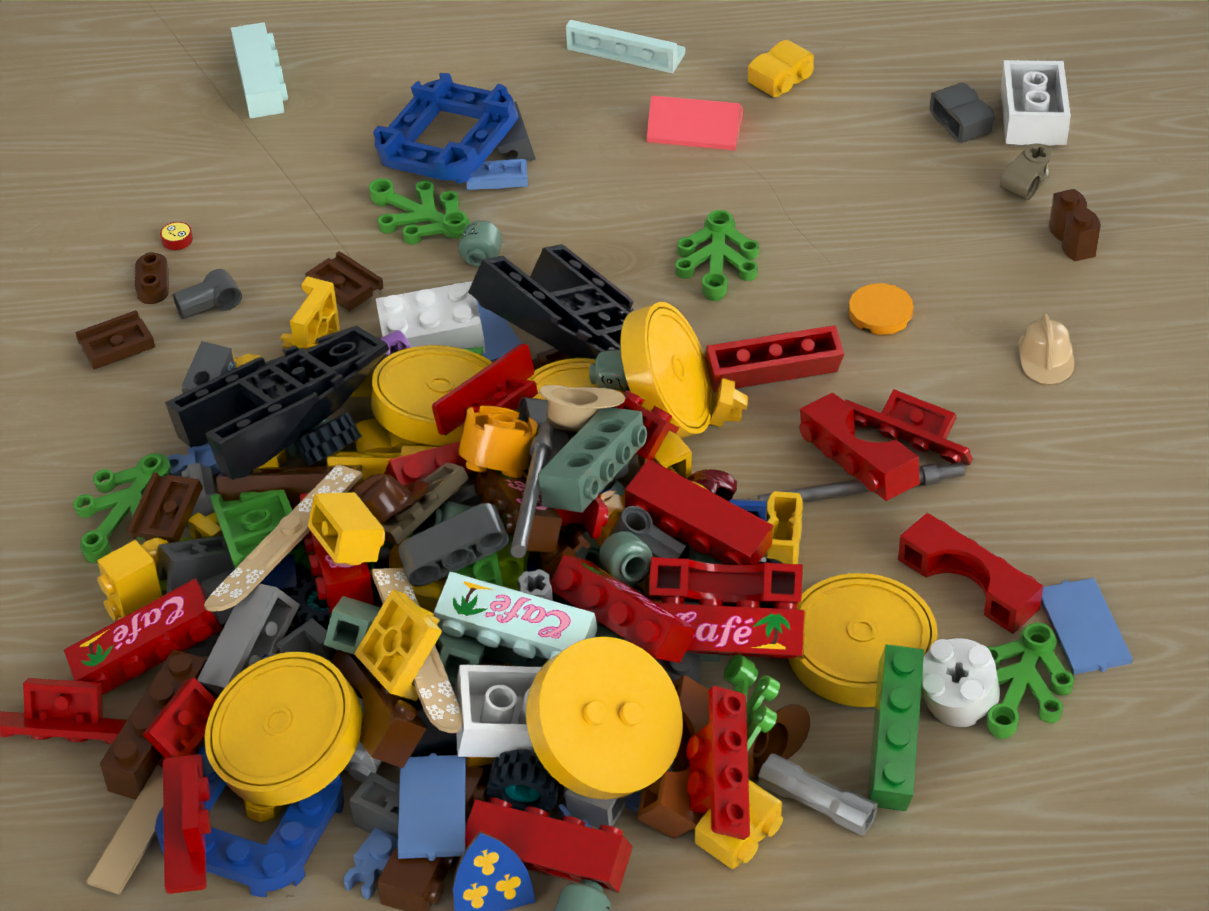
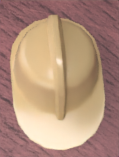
(1046, 352)
(573, 407)

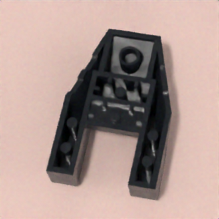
(559, 303)
(273, 403)

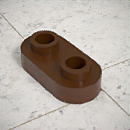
(151, 278)

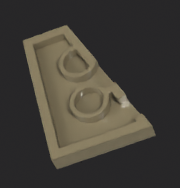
(442, 484)

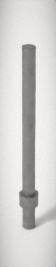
(540, 451)
(928, 475)

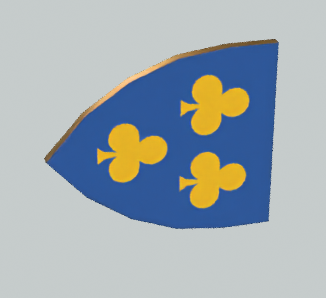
(490, 877)

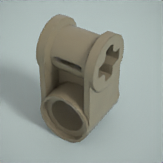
(1027, 171)

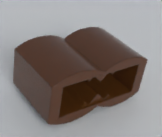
(1074, 225)

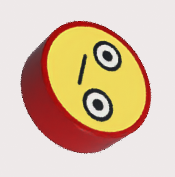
(176, 235)

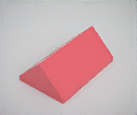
(694, 122)

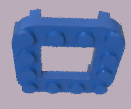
(457, 160)
(286, 852)

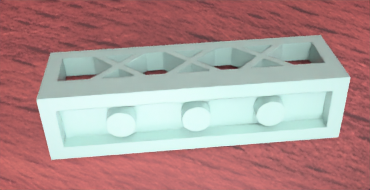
(623, 46)

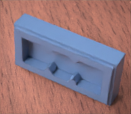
(499, 175)

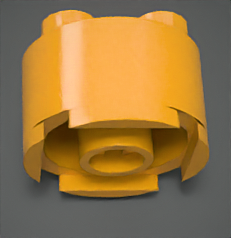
(497, 440)

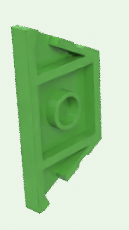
(249, 520)

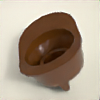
(387, 496)
(783, 739)

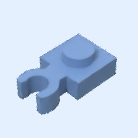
(196, 454)
(370, 861)

